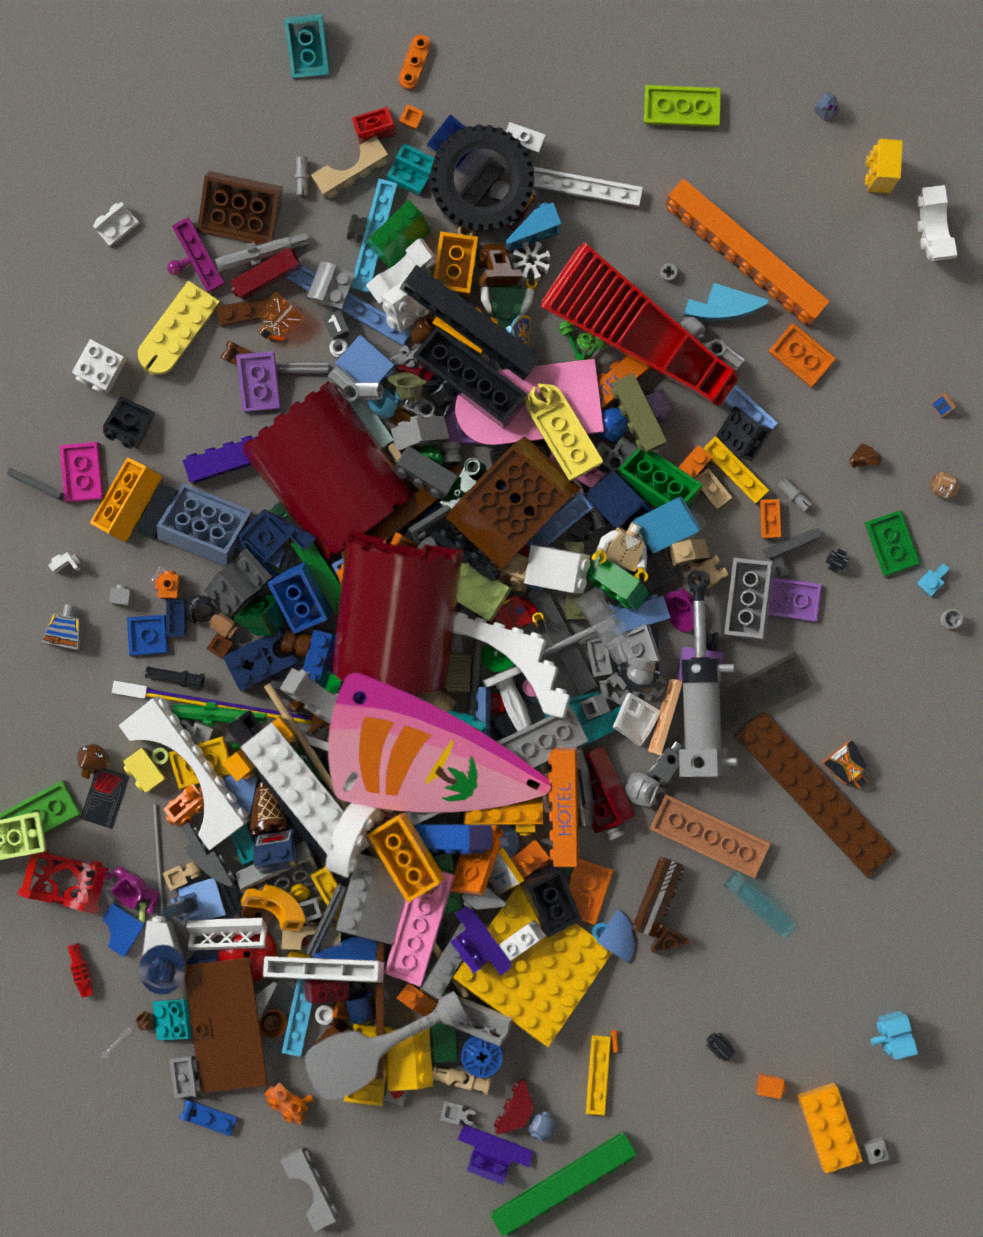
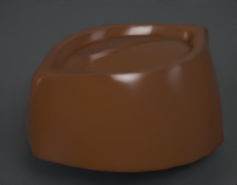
(273, 1023)

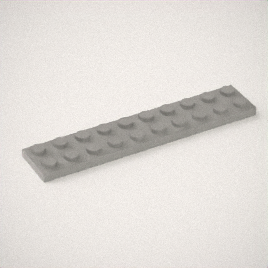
(534, 745)

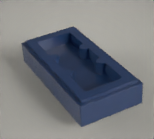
(176, 617)

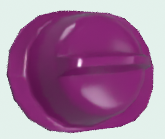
(680, 609)

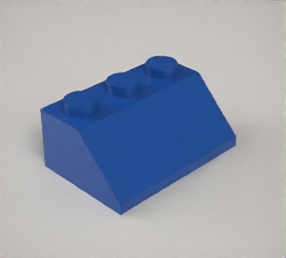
(300, 598)
(320, 657)

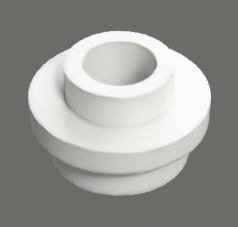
(336, 342)

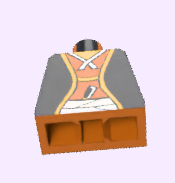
(847, 764)

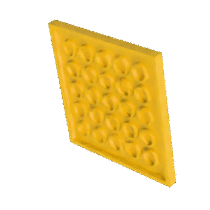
(543, 979)

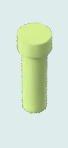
(142, 905)

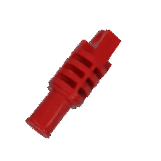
(80, 971)

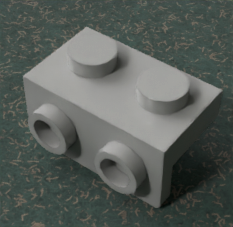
(184, 1076)

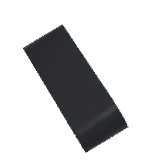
(155, 510)

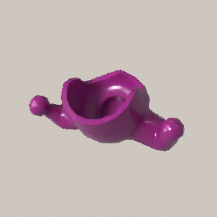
(132, 889)

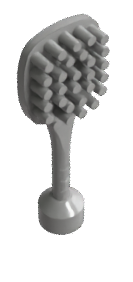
(351, 1059)

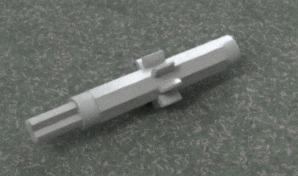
(254, 254)

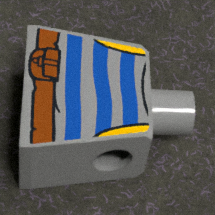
(64, 629)

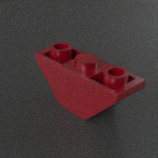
(516, 1109)

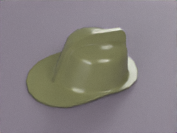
(408, 385)

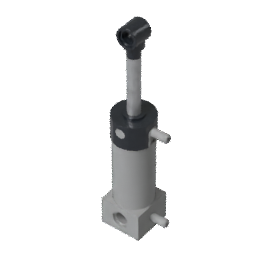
(702, 698)

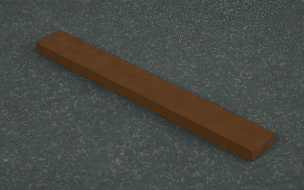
(407, 512)
(380, 1009)

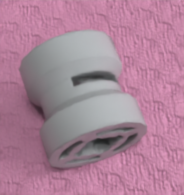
(451, 452)
(955, 619)

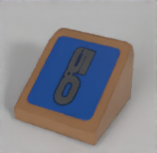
(943, 404)

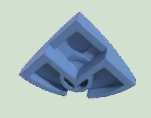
(618, 937)

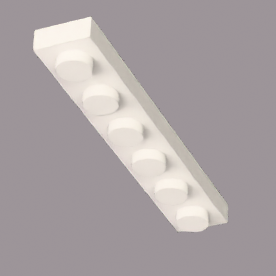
(587, 187)

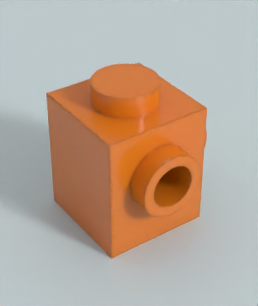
(168, 585)

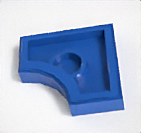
(123, 929)

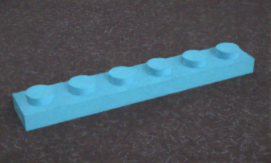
(378, 215)

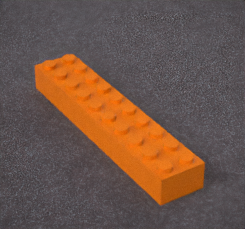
(746, 252)

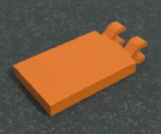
(475, 868)

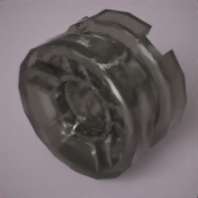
(356, 228)

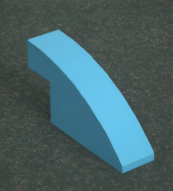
(724, 305)

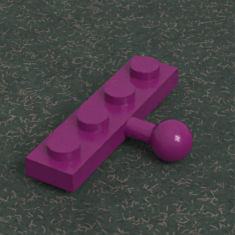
(196, 255)

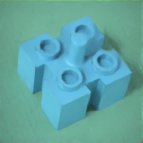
(895, 1036)

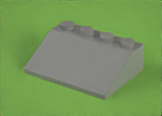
(371, 902)

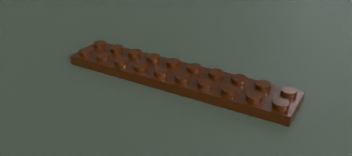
(815, 794)

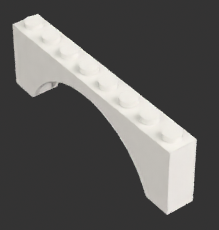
(221, 811)

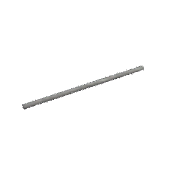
(158, 858)

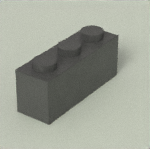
(424, 473)

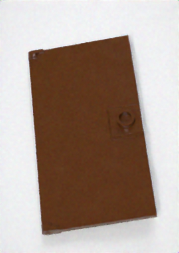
(225, 1025)

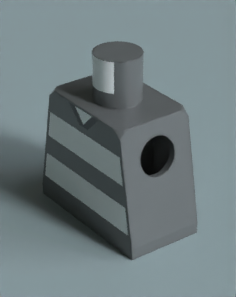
(661, 769)

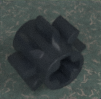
(837, 560)

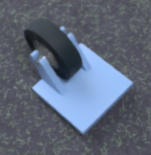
(196, 902)

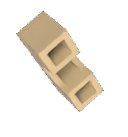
(294, 939)

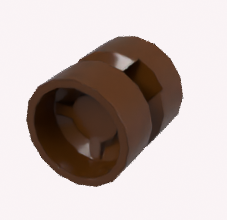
(296, 643)

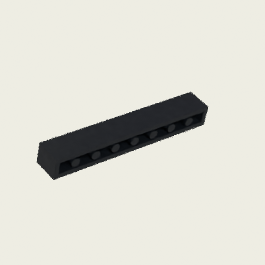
(470, 322)

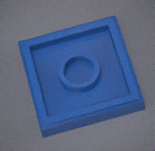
(147, 635)

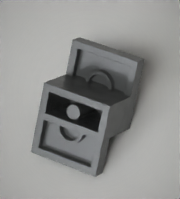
(237, 583)

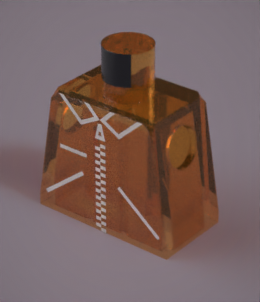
(278, 316)

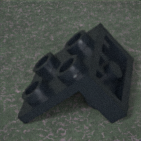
(743, 434)

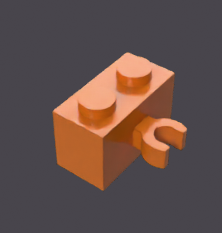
(530, 858)

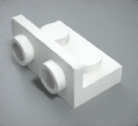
(115, 223)

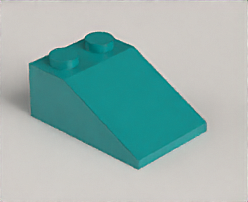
(307, 45)

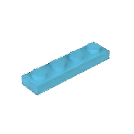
(297, 1021)

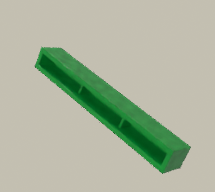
(562, 1184)

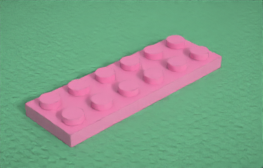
(418, 933)

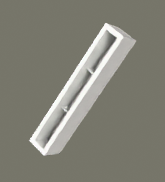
(323, 969)

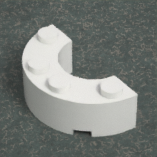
(933, 224)
(417, 254)
(350, 836)

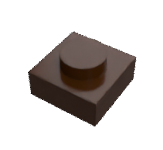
(220, 646)

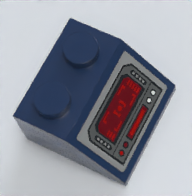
(275, 851)

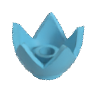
(386, 406)

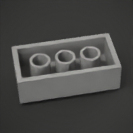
(749, 599)

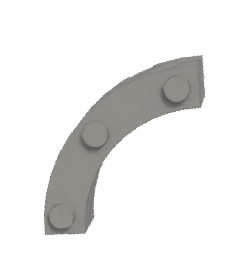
(303, 689)

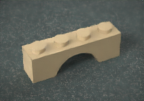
(331, 180)

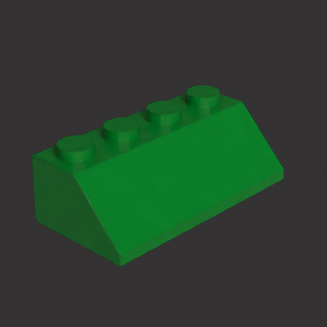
(658, 479)

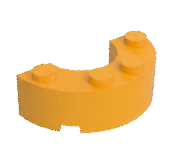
(238, 763)

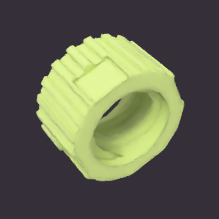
(154, 756)

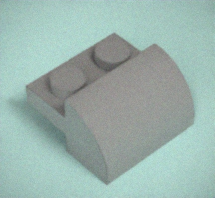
(330, 285)

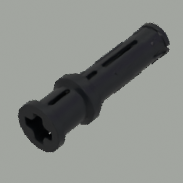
(184, 678)

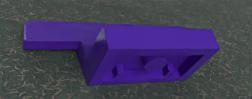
(477, 945)
(492, 1154)

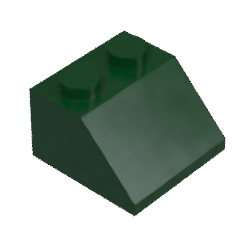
(261, 616)

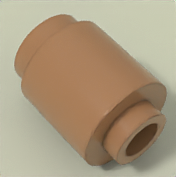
(223, 625)

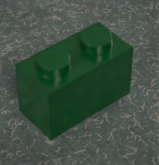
(444, 1043)

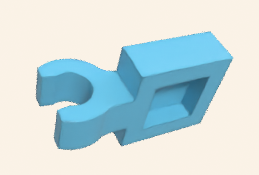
(931, 581)

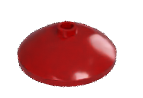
(257, 954)

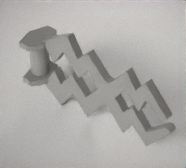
(613, 679)

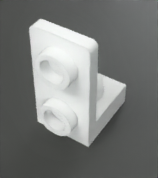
(522, 940)

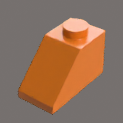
(417, 1000)

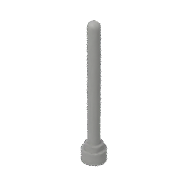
(567, 642)

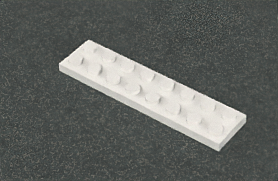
(296, 785)

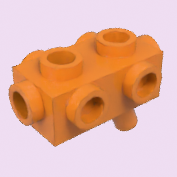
(185, 806)
(287, 1104)

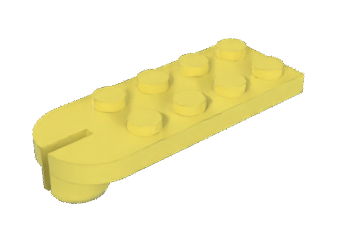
(176, 329)
(562, 431)

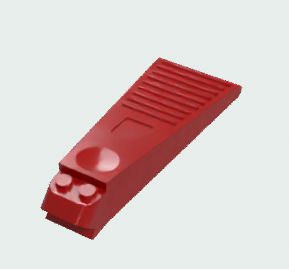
(617, 313)

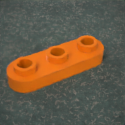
(411, 69)

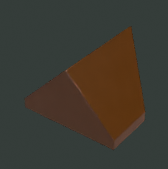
(668, 939)

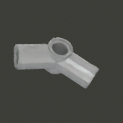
(727, 355)
(364, 390)

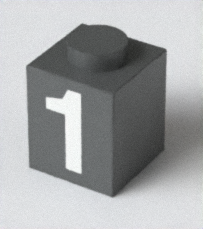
(335, 324)

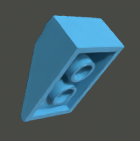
(538, 226)

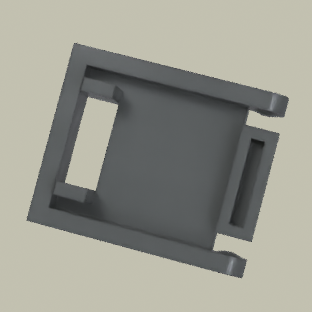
(432, 522)

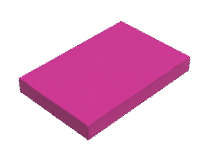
(81, 472)

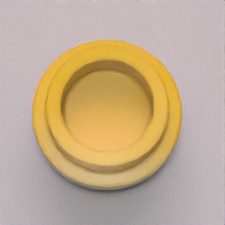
(299, 892)

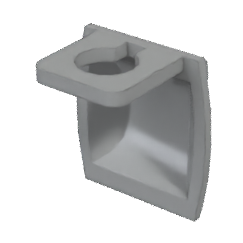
(643, 789)

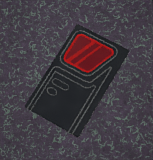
(104, 797)

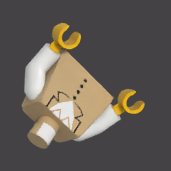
(624, 549)

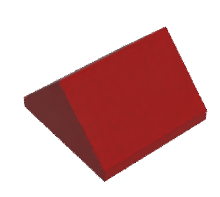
(374, 123)

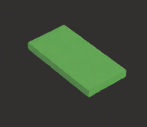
(53, 803)

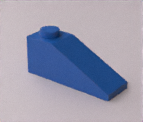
(351, 949)

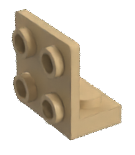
(514, 573)

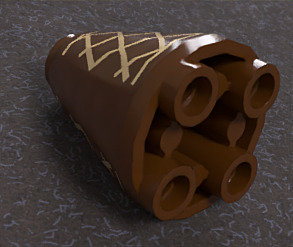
(266, 813)

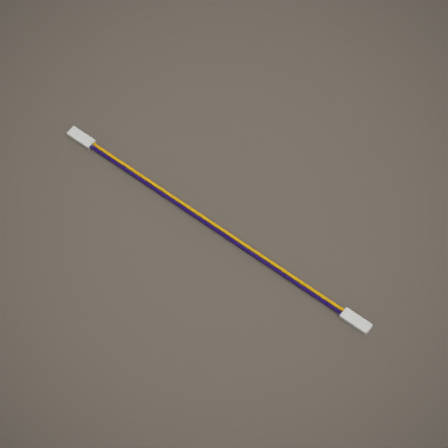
(141, 692)

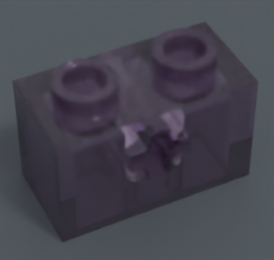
(659, 405)

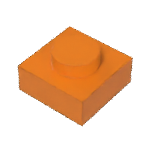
(411, 117)

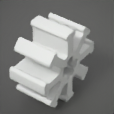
(538, 259)

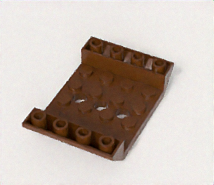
(493, 520)

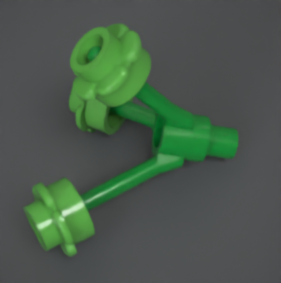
(585, 342)

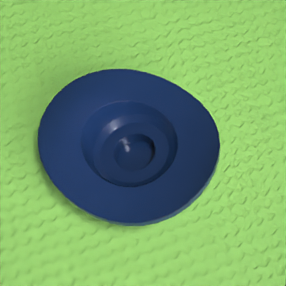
(162, 969)

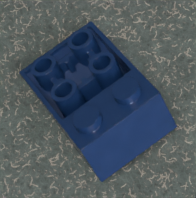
(616, 501)

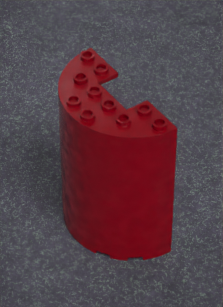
(327, 469)
(397, 613)

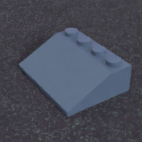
(203, 524)

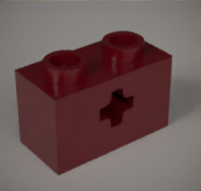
(326, 991)

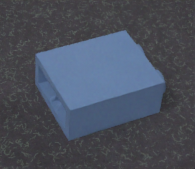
(365, 362)

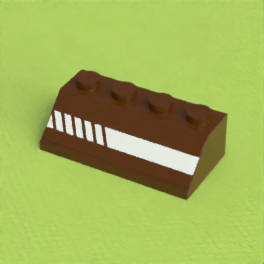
(657, 896)

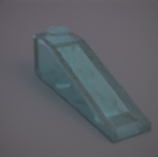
(759, 904)

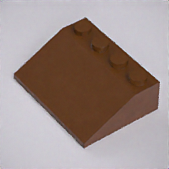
(239, 208)

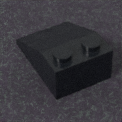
(551, 900)

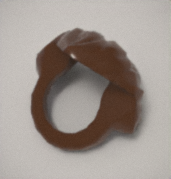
(864, 456)

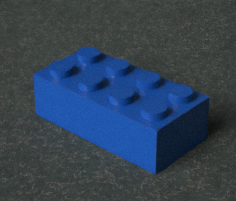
(455, 837)

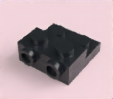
(128, 423)

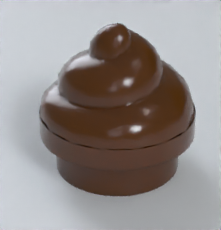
(145, 1021)

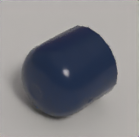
(362, 1010)

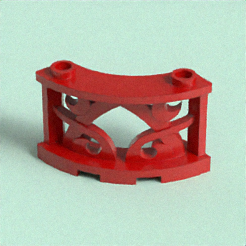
(79, 903)

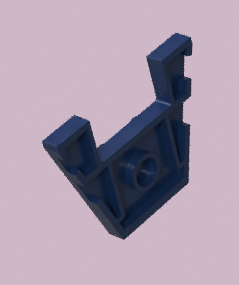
(268, 534)

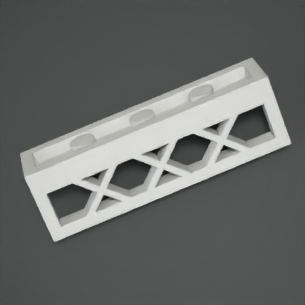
(226, 927)

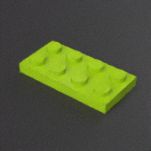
(682, 106)

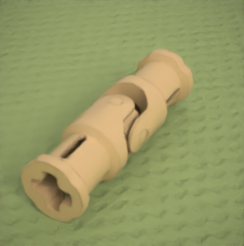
(456, 1078)

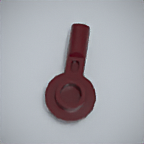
(420, 372)

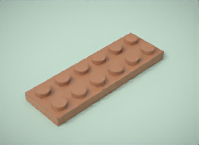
(709, 836)

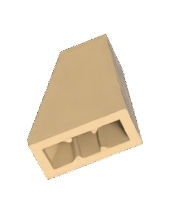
(688, 551)

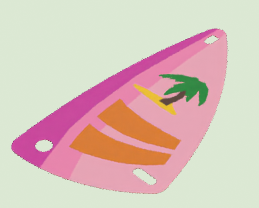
(419, 755)

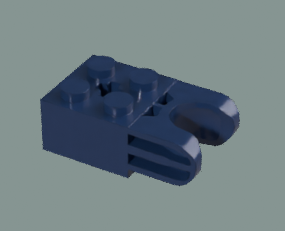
(264, 658)

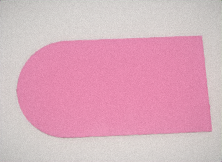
(574, 379)

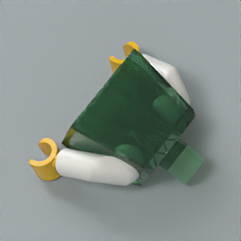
(507, 301)

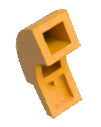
(279, 903)

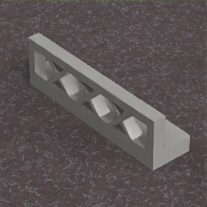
(484, 1017)

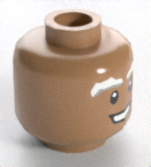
(944, 485)

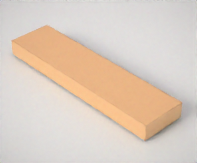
(665, 717)

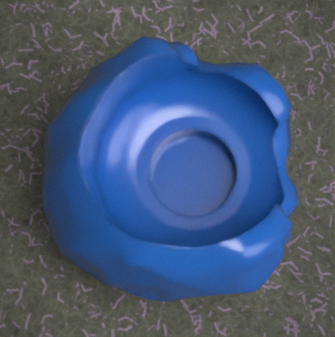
(613, 425)

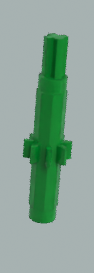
(212, 713)

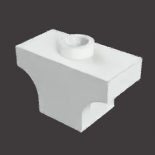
(529, 138)

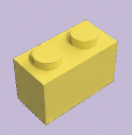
(144, 770)

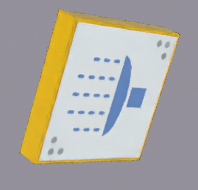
(504, 873)

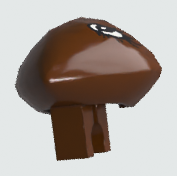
(92, 758)

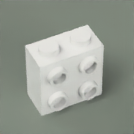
(401, 309)
(98, 367)

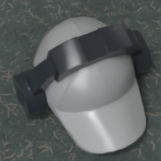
(640, 675)

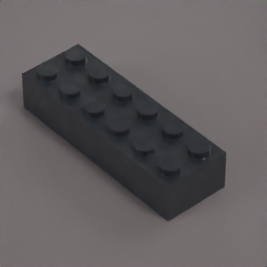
(470, 377)

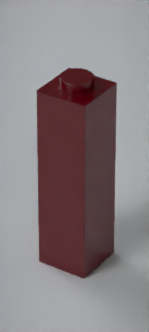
(265, 274)

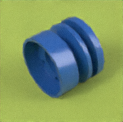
(474, 1065)

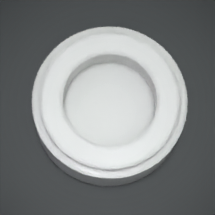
(324, 1014)

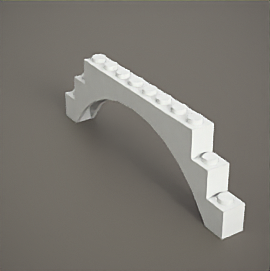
(526, 653)

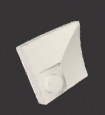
(636, 719)

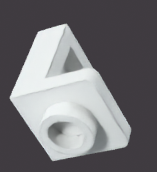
(61, 561)

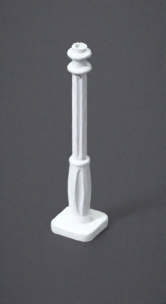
(512, 701)

